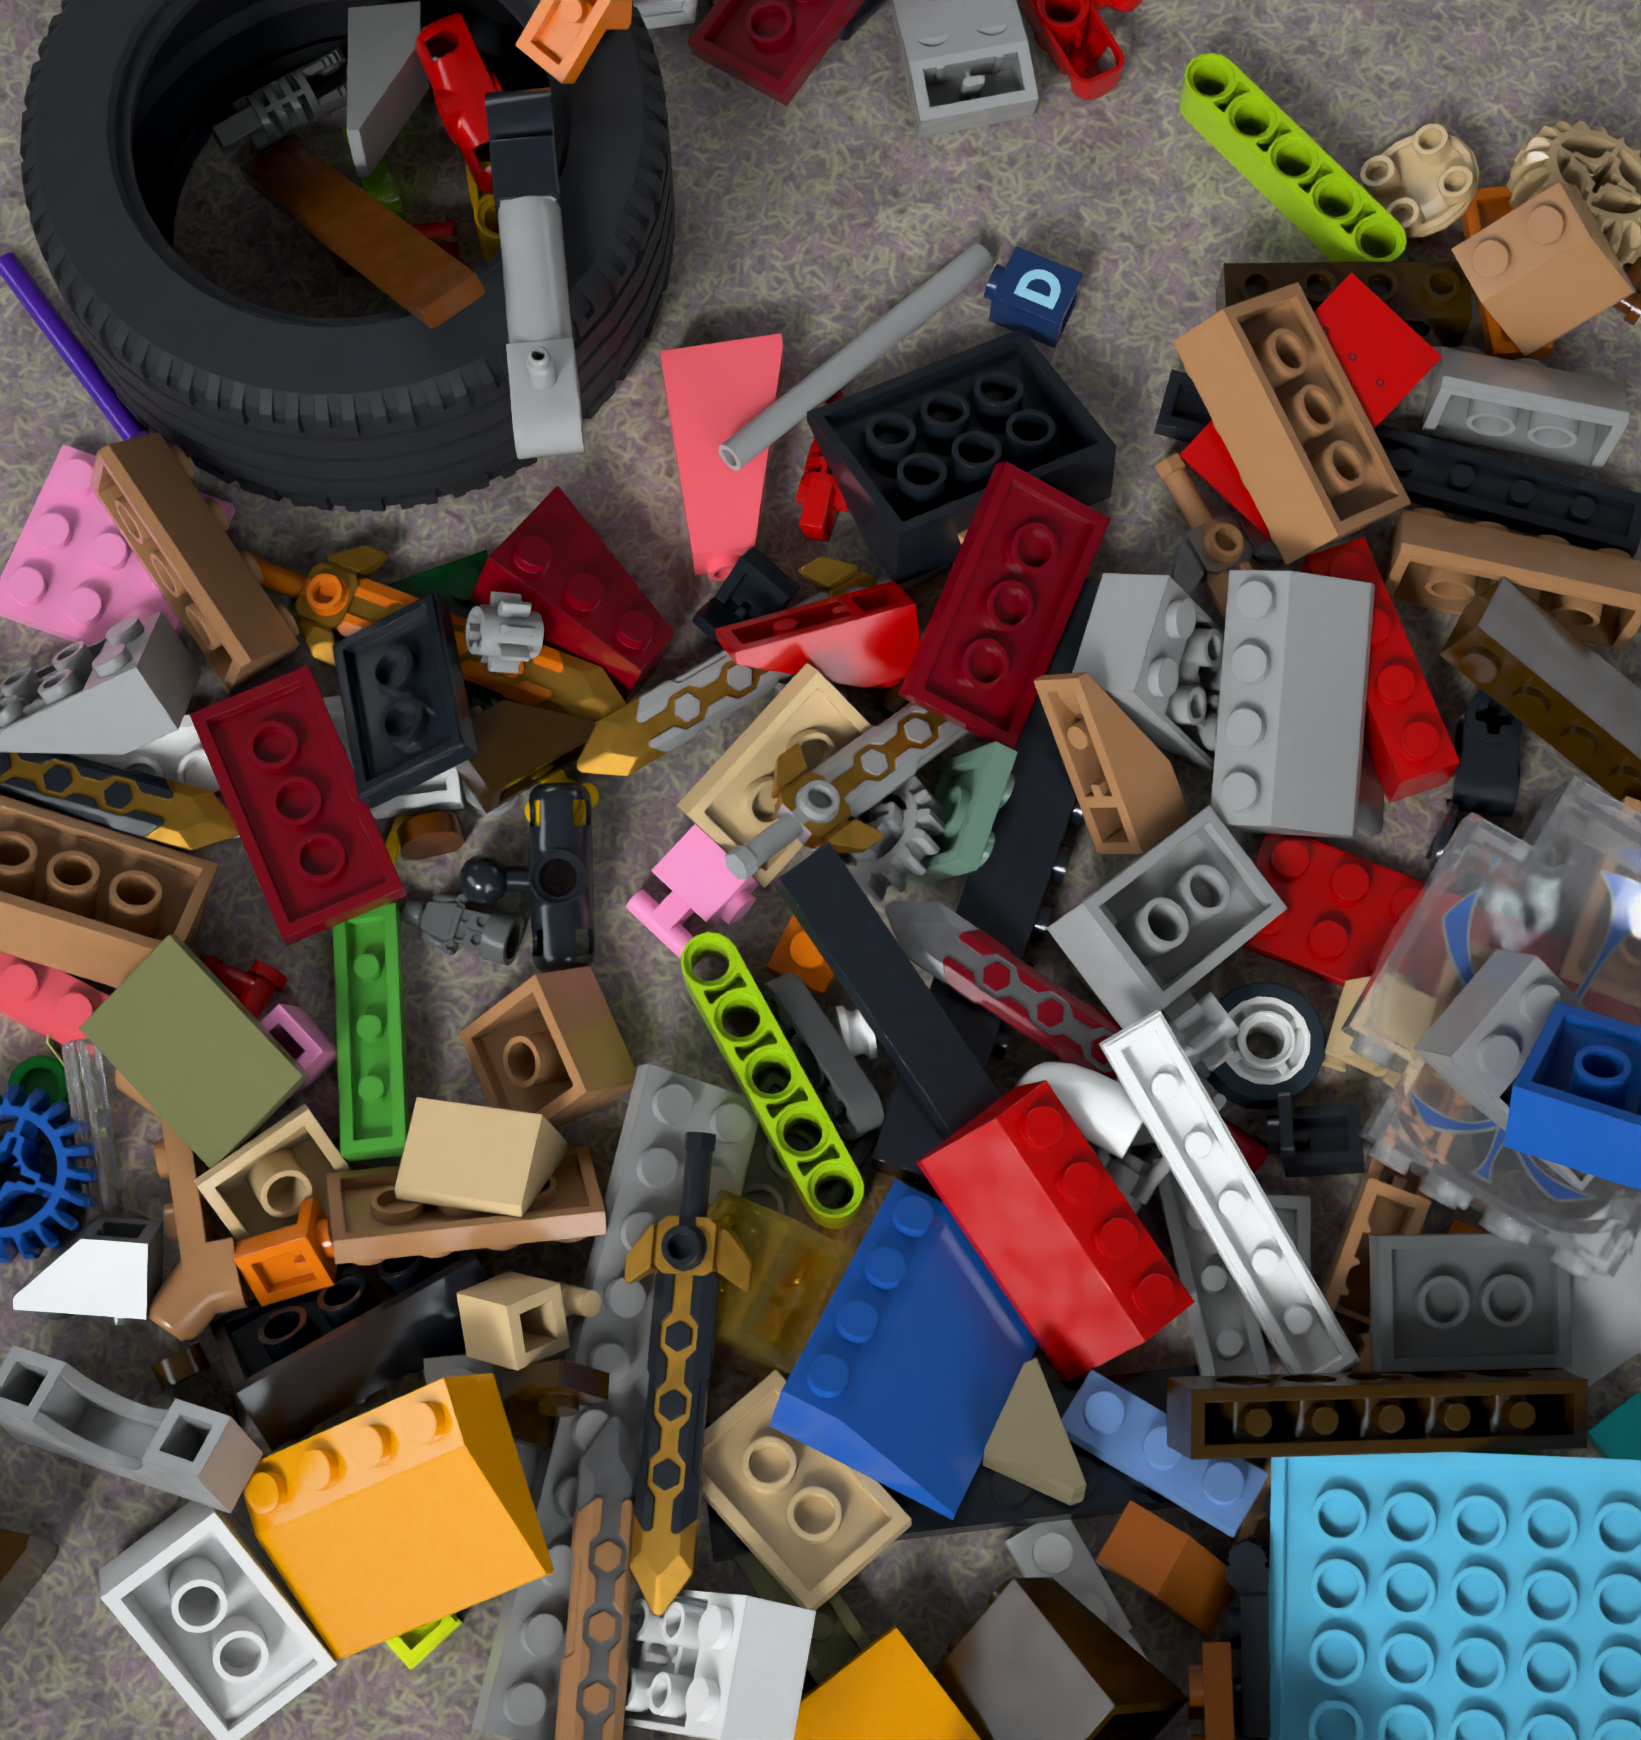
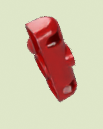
(1079, 42)
(460, 90)

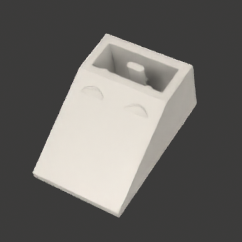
(718, 1667)

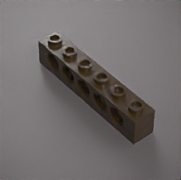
(1375, 1413)

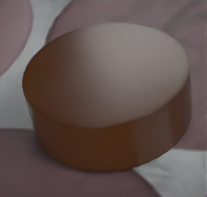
(430, 834)

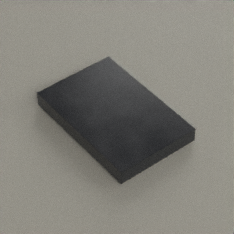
(404, 700)

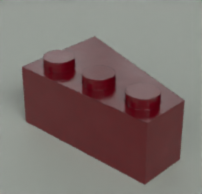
(581, 593)

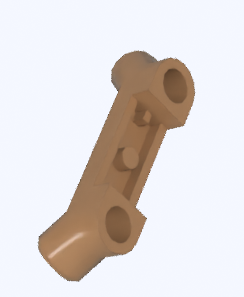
(206, 1275)

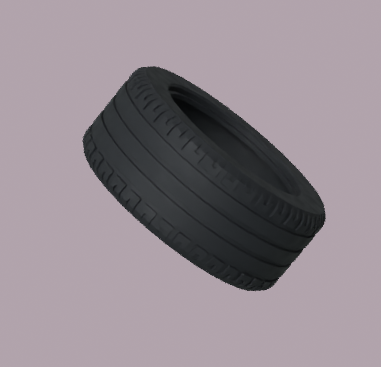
(304, 403)

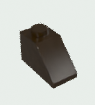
(519, 749)

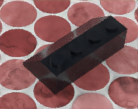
(342, 1342)

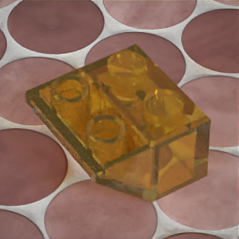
(790, 1282)

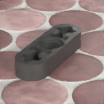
(824, 1057)

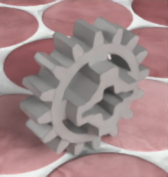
(903, 842)

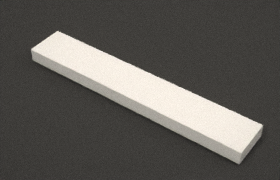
(1227, 1198)

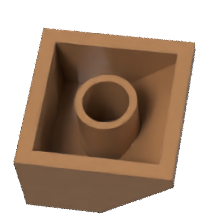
(1544, 268)
(551, 1048)

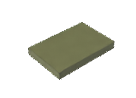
(194, 1051)

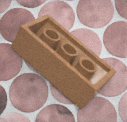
(1291, 421)
(193, 559)
(1452, 562)
(92, 894)

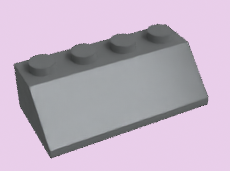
(1292, 703)

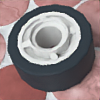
(1299, 1038)

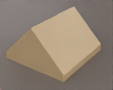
(477, 1157)
(271, 1175)

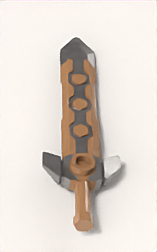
(1226, 545)
(600, 1590)

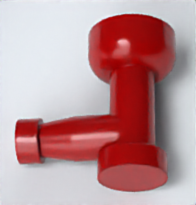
(252, 987)

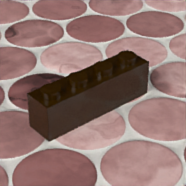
(1552, 684)

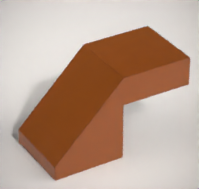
(1167, 1566)

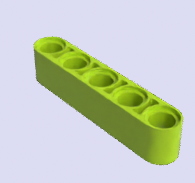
(1283, 145)
(765, 1049)

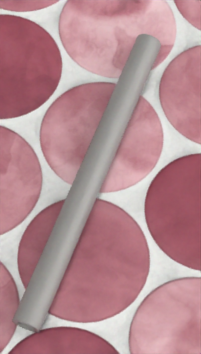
(855, 357)

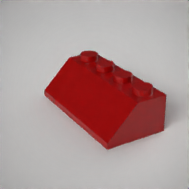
(1055, 1230)

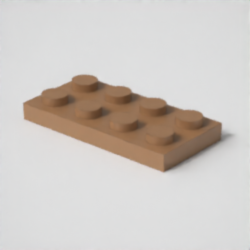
(376, 1226)

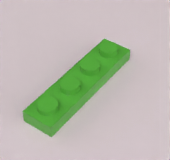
(371, 1035)

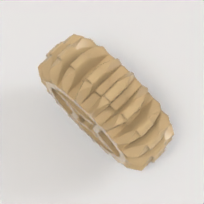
(1600, 168)

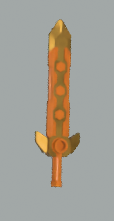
(340, 602)

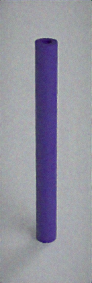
(68, 347)

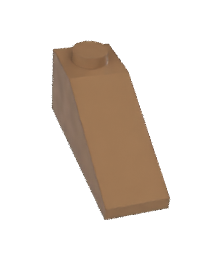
(1114, 768)

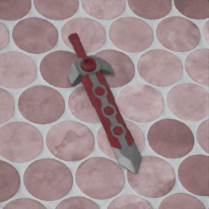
(1022, 997)

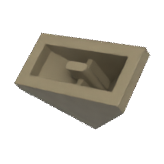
(1032, 1441)

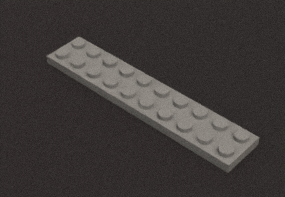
(643, 1188)

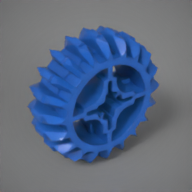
(22, 1151)

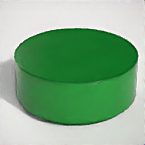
(41, 1073)

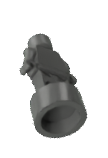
(449, 922)

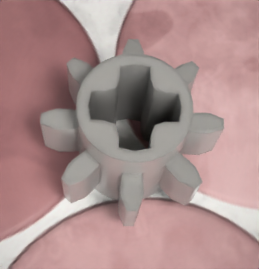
(504, 632)
(1202, 1029)

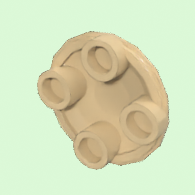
(1424, 180)

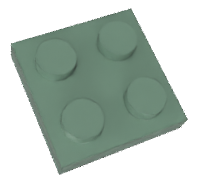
(970, 794)

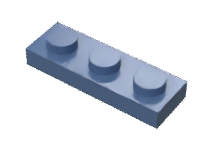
(1134, 1441)

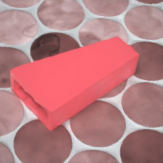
(709, 398)

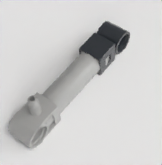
(534, 273)

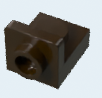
(548, 1390)

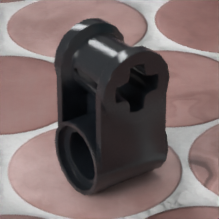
(1489, 763)

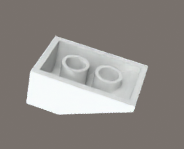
(215, 1619)

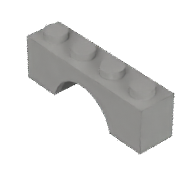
(173, 1450)

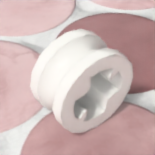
(856, 1033)

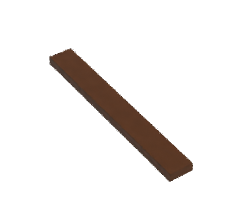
(364, 232)

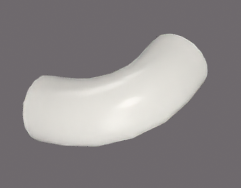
(1094, 1103)

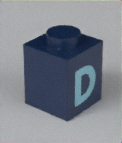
(1033, 296)

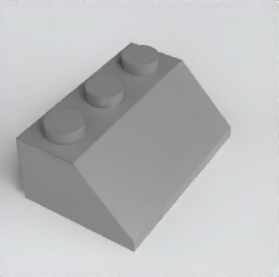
(1524, 408)

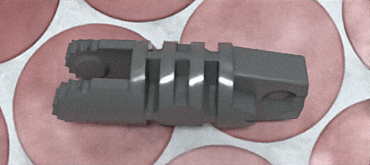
(281, 106)

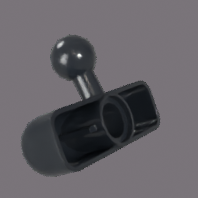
(487, 879)

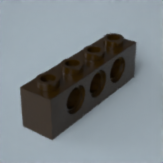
(1425, 294)

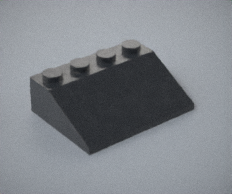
(926, 443)

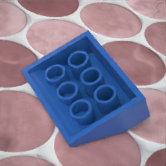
(909, 1357)

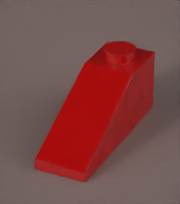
(849, 638)

